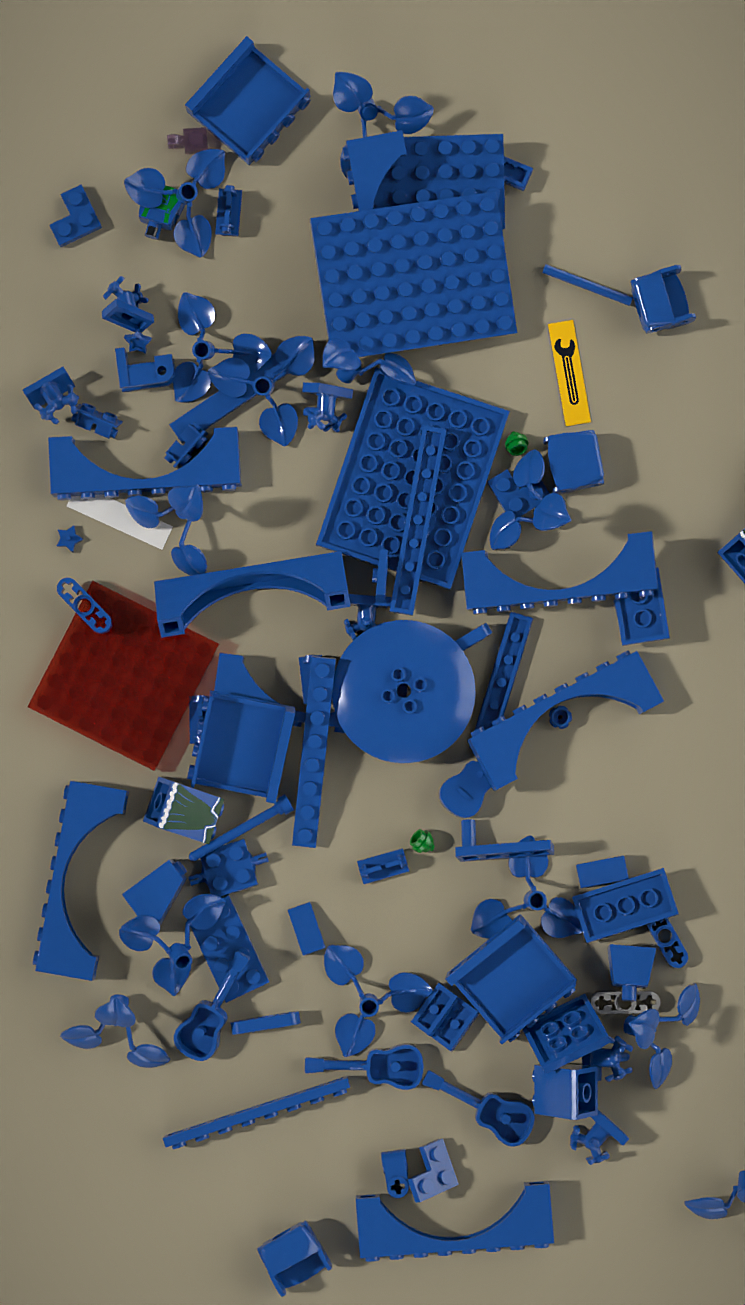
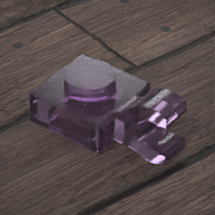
(193, 140)

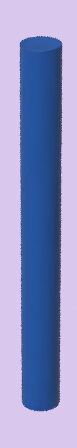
(588, 285)

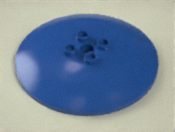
(396, 726)

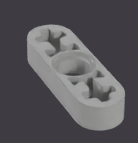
(607, 1007)

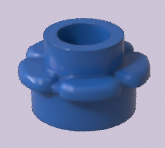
(564, 722)

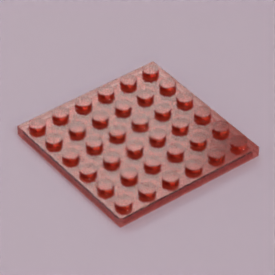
(126, 683)

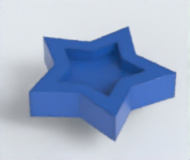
(137, 341)
(68, 538)

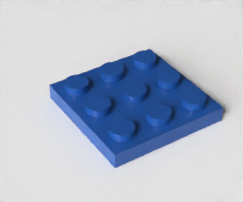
(566, 1034)

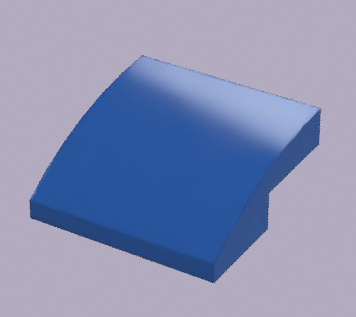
(445, 1017)

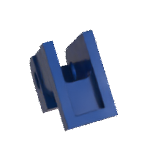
(146, 374)

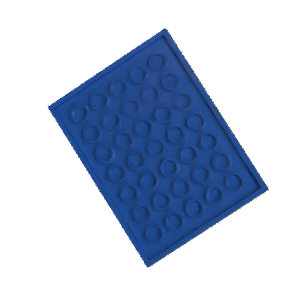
(414, 274)
(379, 470)

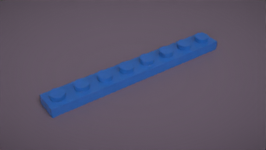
(417, 520)
(314, 751)
(247, 1116)

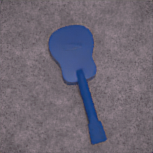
(465, 792)
(200, 1033)
(395, 1066)
(507, 1119)

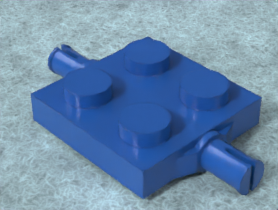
(229, 869)

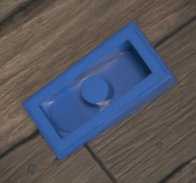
(602, 871)
(306, 928)

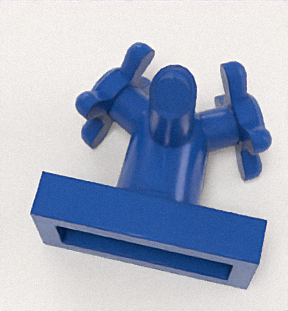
(125, 309)
(50, 391)
(325, 405)
(366, 613)
(610, 1059)
(597, 1136)

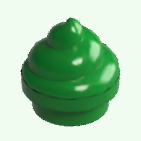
(516, 444)
(422, 841)

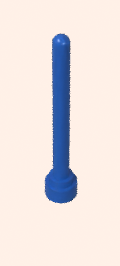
(282, 806)

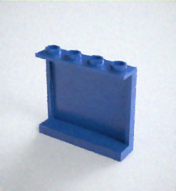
(247, 102)
(242, 745)
(512, 979)

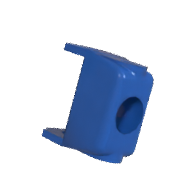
(661, 300)
(574, 461)
(293, 1256)

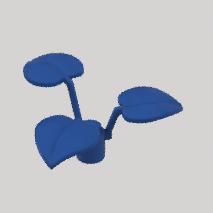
(355, 93)
(147, 187)
(193, 316)
(340, 356)
(232, 379)
(188, 505)
(547, 516)
(560, 915)
(173, 972)
(117, 1014)
(645, 1026)
(355, 1032)
(715, 1207)

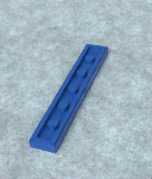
(220, 405)
(504, 670)

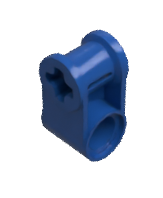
(395, 1168)

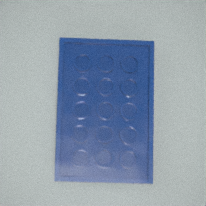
(445, 169)

